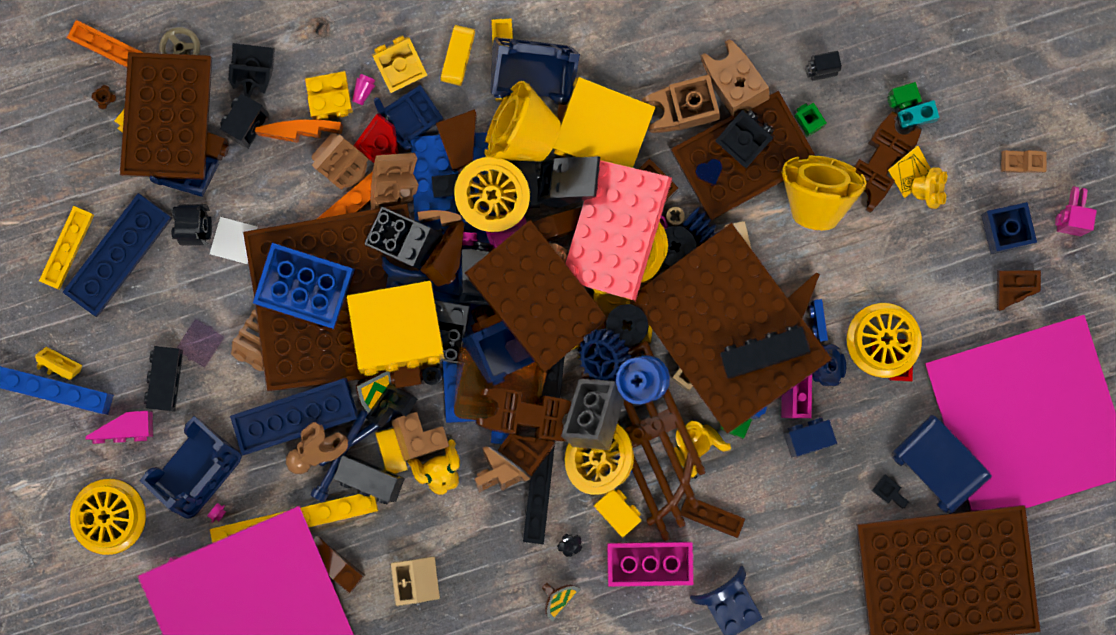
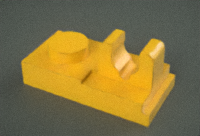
(57, 363)

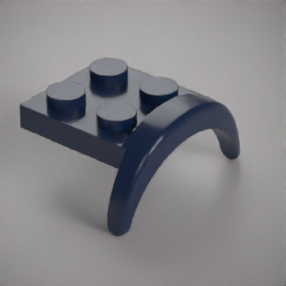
(410, 115)
(191, 186)
(400, 277)
(731, 605)

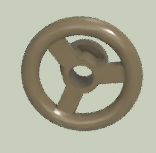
(187, 47)

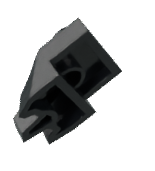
(251, 67)

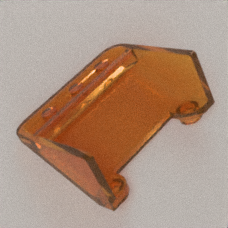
(470, 381)

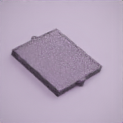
(200, 343)

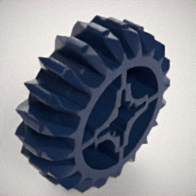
(607, 351)

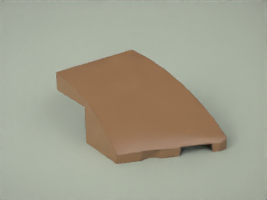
(393, 180)

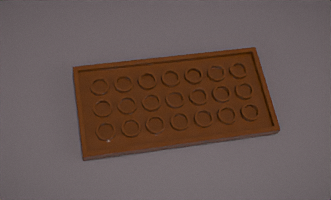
(331, 239)

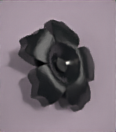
(570, 545)

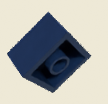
(1009, 228)
(810, 438)

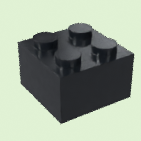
(243, 119)

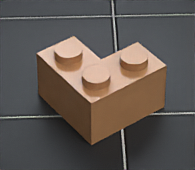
(414, 441)

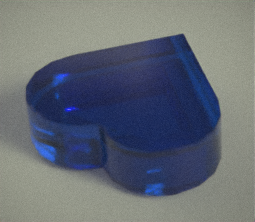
(709, 172)

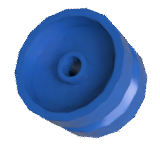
(643, 380)

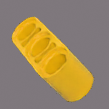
(457, 55)

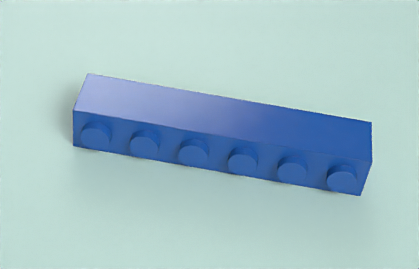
(55, 391)

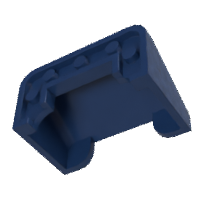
(544, 66)
(490, 354)
(942, 464)
(193, 471)

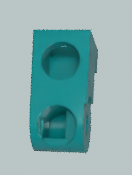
(918, 115)

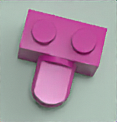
(1076, 217)

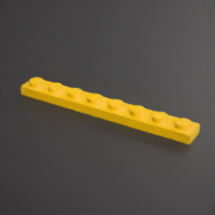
(313, 514)

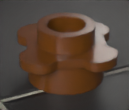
(99, 93)

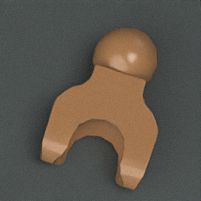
(315, 449)

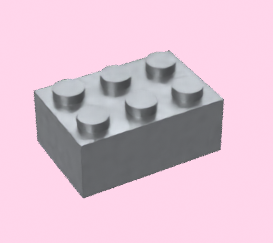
(593, 414)

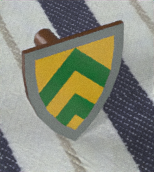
(371, 389)
(558, 599)

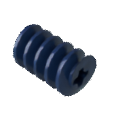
(699, 226)

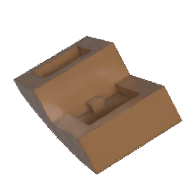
(1023, 162)
(447, 218)

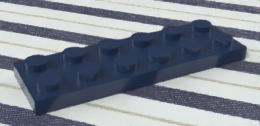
(117, 255)
(288, 417)

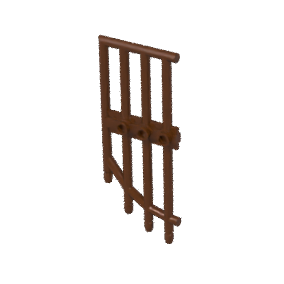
(658, 425)

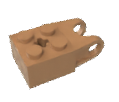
(736, 80)
(678, 106)

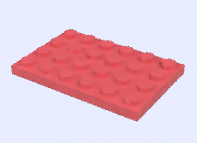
(618, 229)

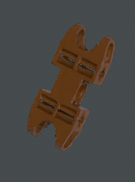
(889, 147)
(512, 412)

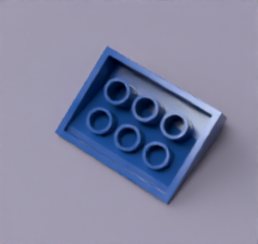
(303, 285)

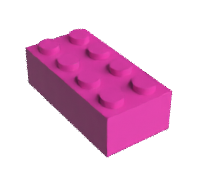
(650, 564)

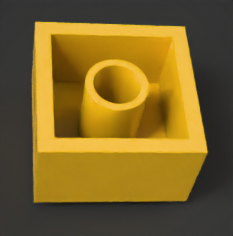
(617, 512)

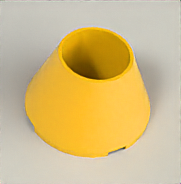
(522, 127)
(821, 190)

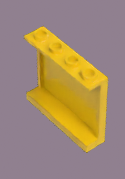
(603, 124)
(395, 328)

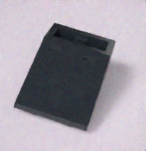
(568, 180)
(402, 238)
(452, 323)

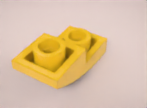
(390, 451)

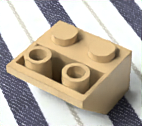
(415, 581)

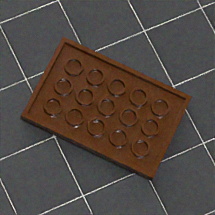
(166, 116)
(736, 182)
(536, 296)
(304, 352)

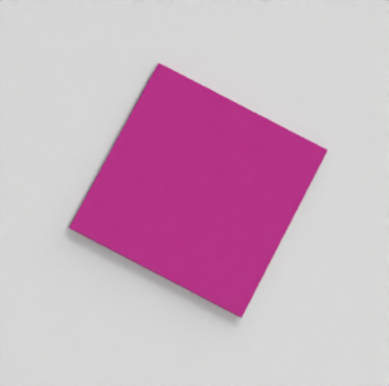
(1031, 414)
(249, 585)

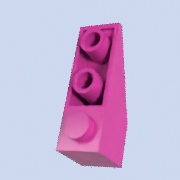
(129, 425)

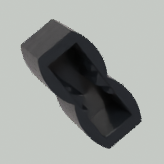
(823, 66)

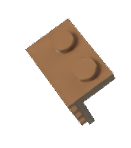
(247, 346)

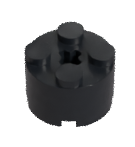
(191, 224)
(684, 239)
(630, 314)

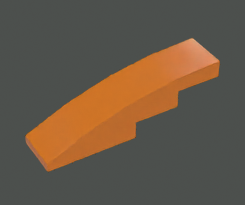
(293, 129)

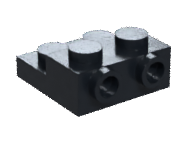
(746, 137)

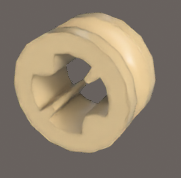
(681, 216)

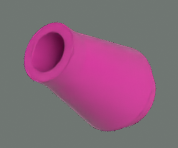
(363, 88)

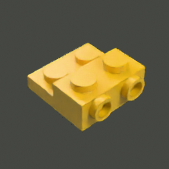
(399, 63)
(329, 96)

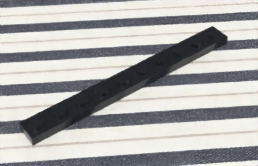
(541, 479)

